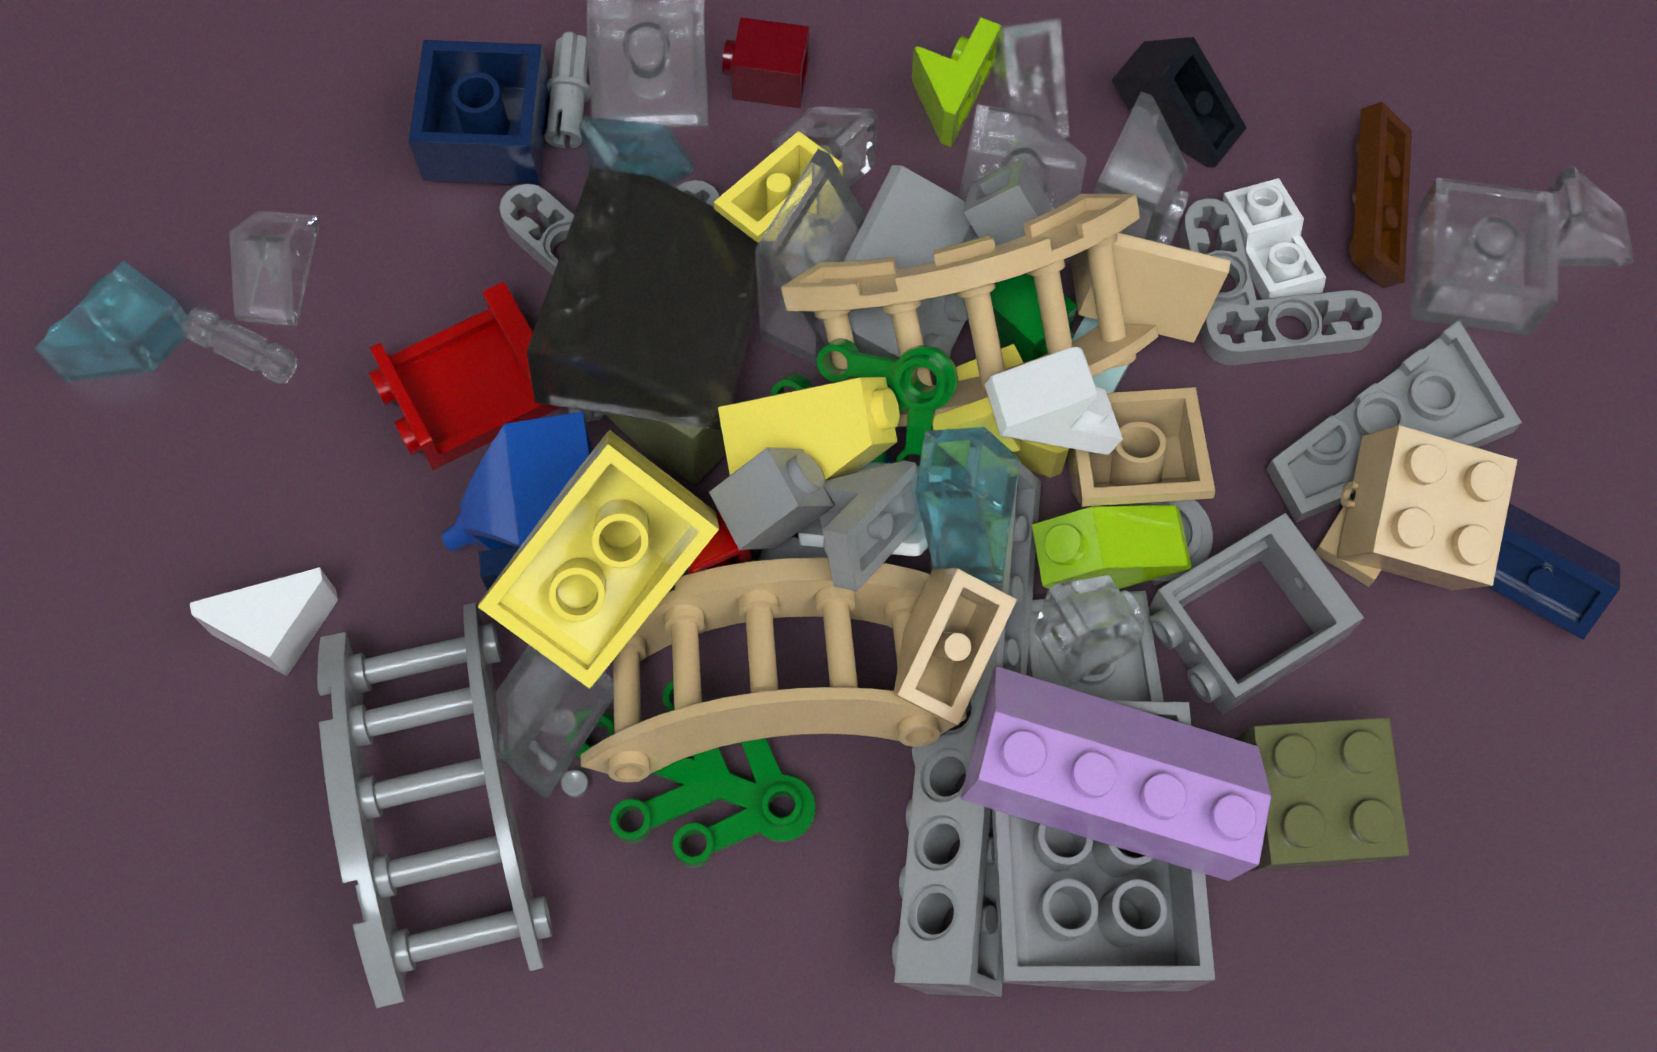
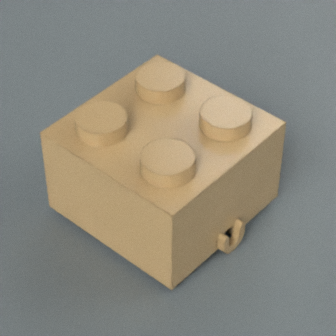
(1427, 508)

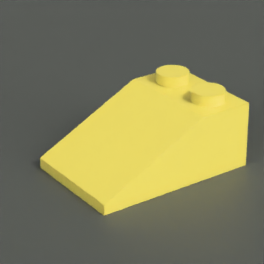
(600, 560)

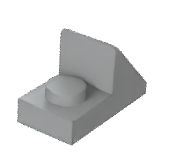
(868, 520)

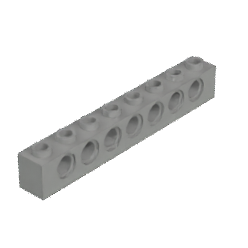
(966, 954)

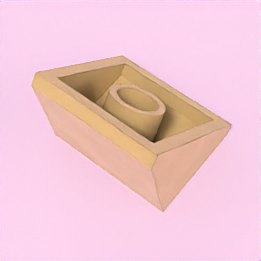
(1157, 285)

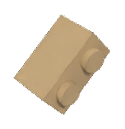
(1159, 455)

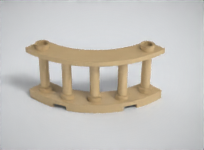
(971, 272)
(756, 595)

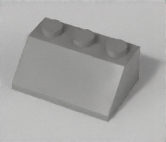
(909, 223)

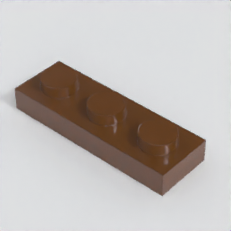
(1381, 195)

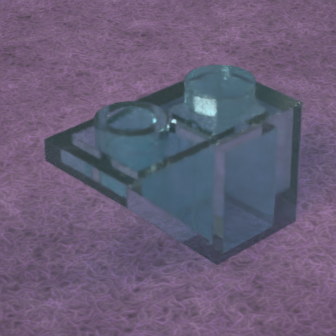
(115, 330)
(967, 500)

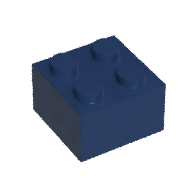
(480, 112)

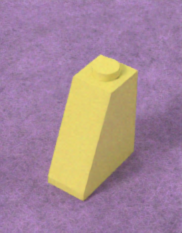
(833, 423)

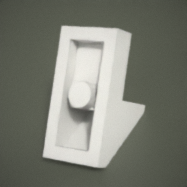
(1054, 404)

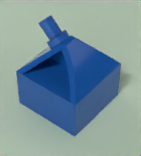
(519, 481)

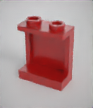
(462, 381)

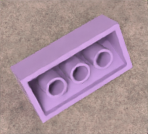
(1119, 776)

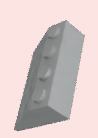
(1098, 912)

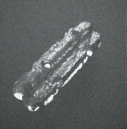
(240, 345)

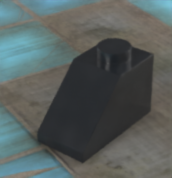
(1186, 95)

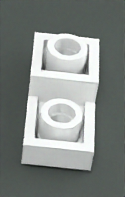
(1273, 241)

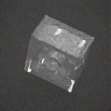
(1485, 256)

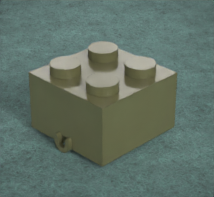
(1330, 794)

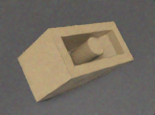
(950, 642)

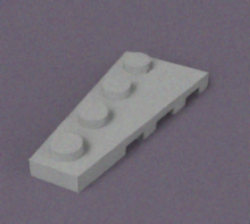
(1434, 391)

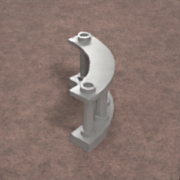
(359, 799)

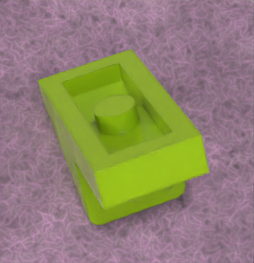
(952, 85)

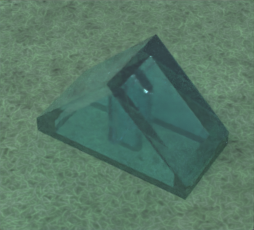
(634, 148)

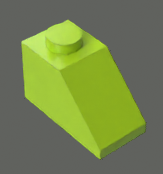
(1115, 541)

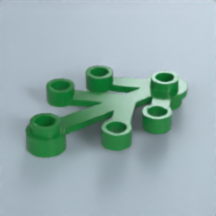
(900, 375)
(708, 781)

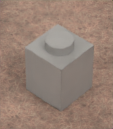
(1004, 201)
(771, 498)

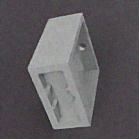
(1302, 580)

